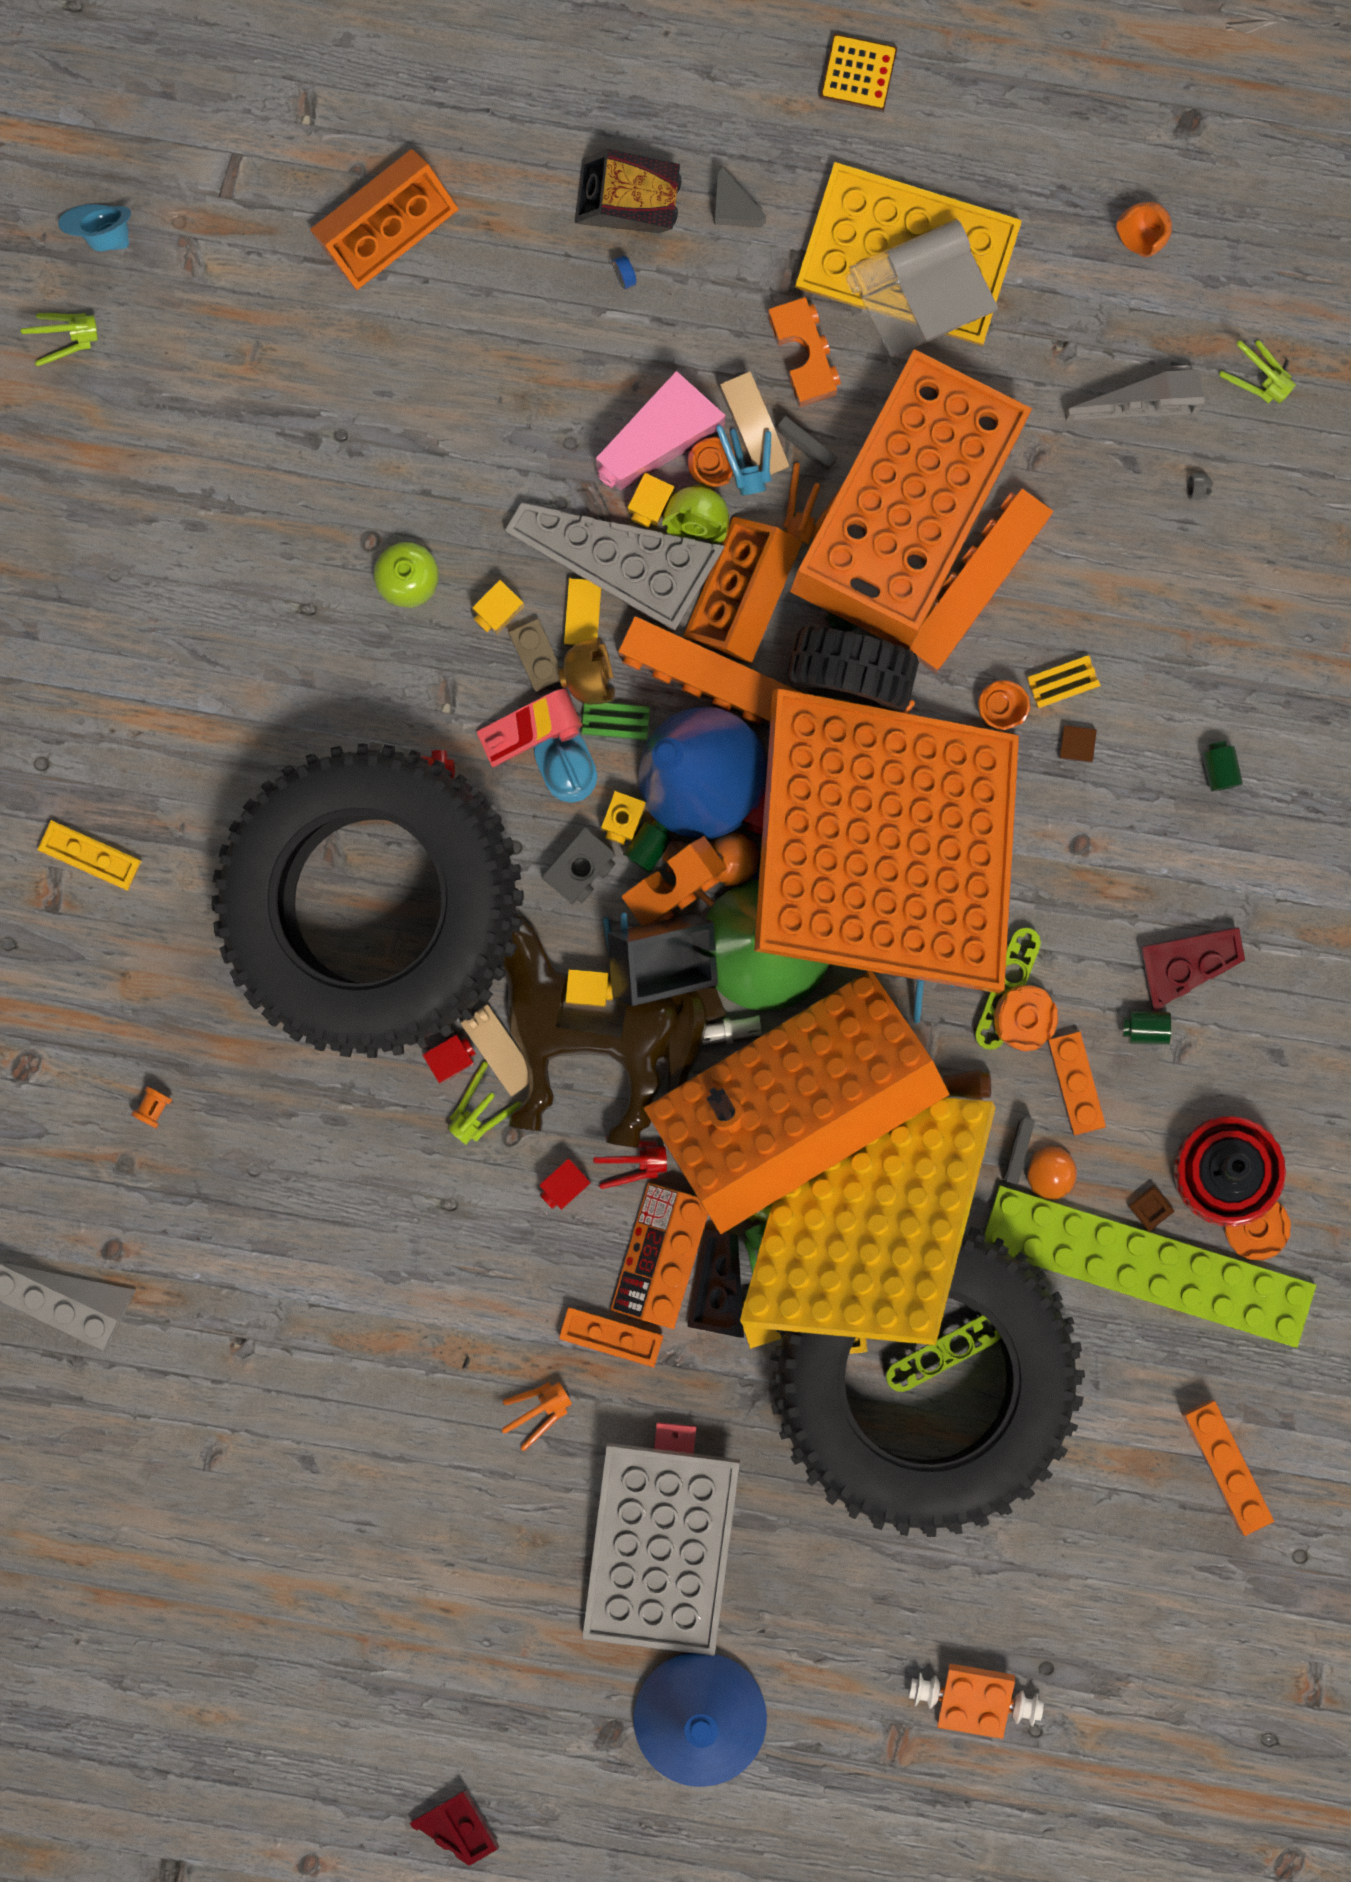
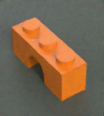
(796, 324)
(694, 869)

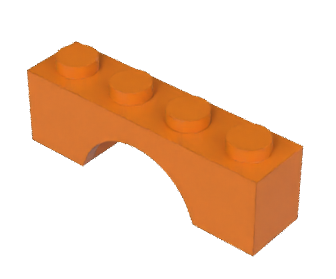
(1228, 1467)

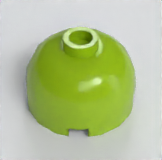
(697, 514)
(406, 575)

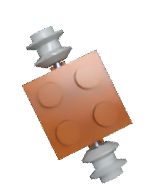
(976, 1700)

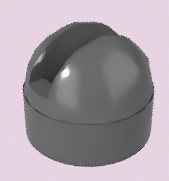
(1198, 486)

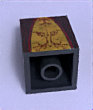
(628, 192)

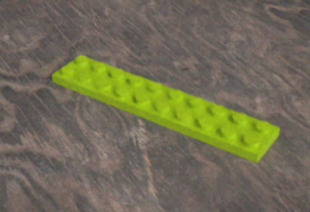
(1151, 1267)

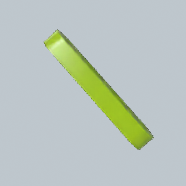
(1012, 947)
(946, 1356)

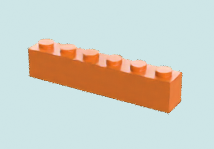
(980, 578)
(699, 671)

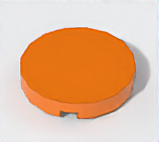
(1025, 1017)
(1247, 1239)

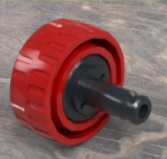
(1229, 1171)

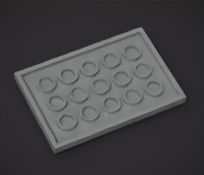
(661, 1549)

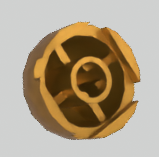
(588, 672)

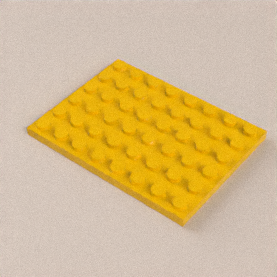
(876, 1234)

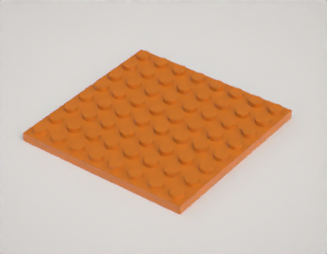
(887, 842)

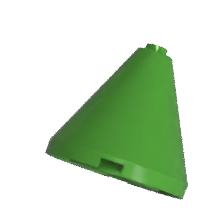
(752, 977)

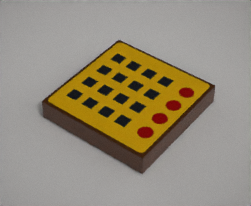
(858, 73)

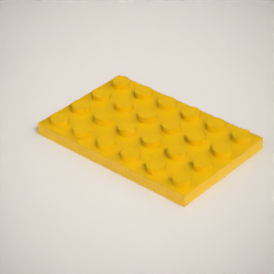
(872, 214)

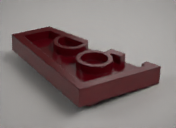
(1187, 962)

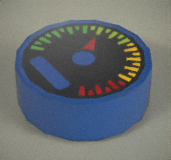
(624, 272)

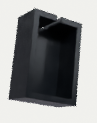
(660, 959)

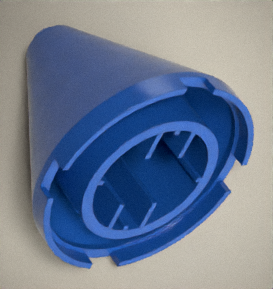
(702, 772)
(700, 1719)

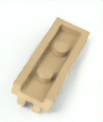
(498, 1049)

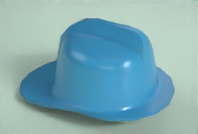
(99, 225)
(566, 768)

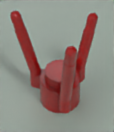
(651, 1159)

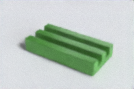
(644, 722)

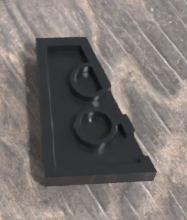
(717, 1287)

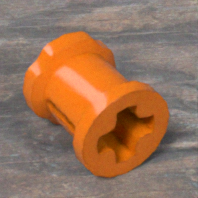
(151, 1107)

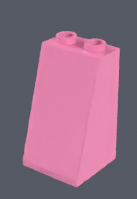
(659, 433)

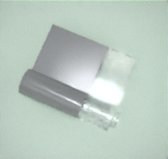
(922, 288)

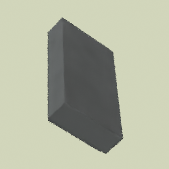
(806, 443)
(1018, 1151)

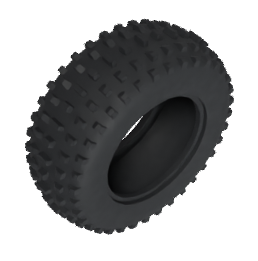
(262, 880)
(989, 1471)

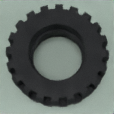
(852, 668)

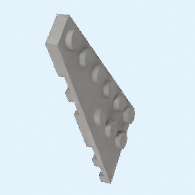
(636, 565)

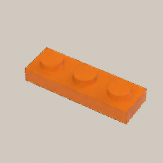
(1076, 1083)
(611, 1337)

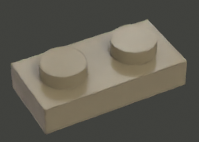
(536, 655)

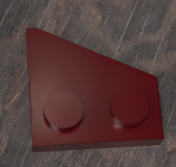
(458, 1828)

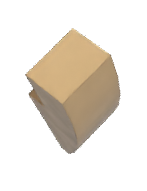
(753, 421)

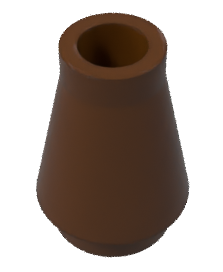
(969, 1085)

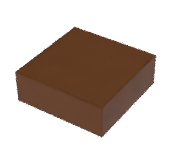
(1078, 744)
(1151, 1208)

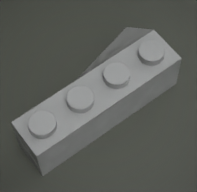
(70, 1304)

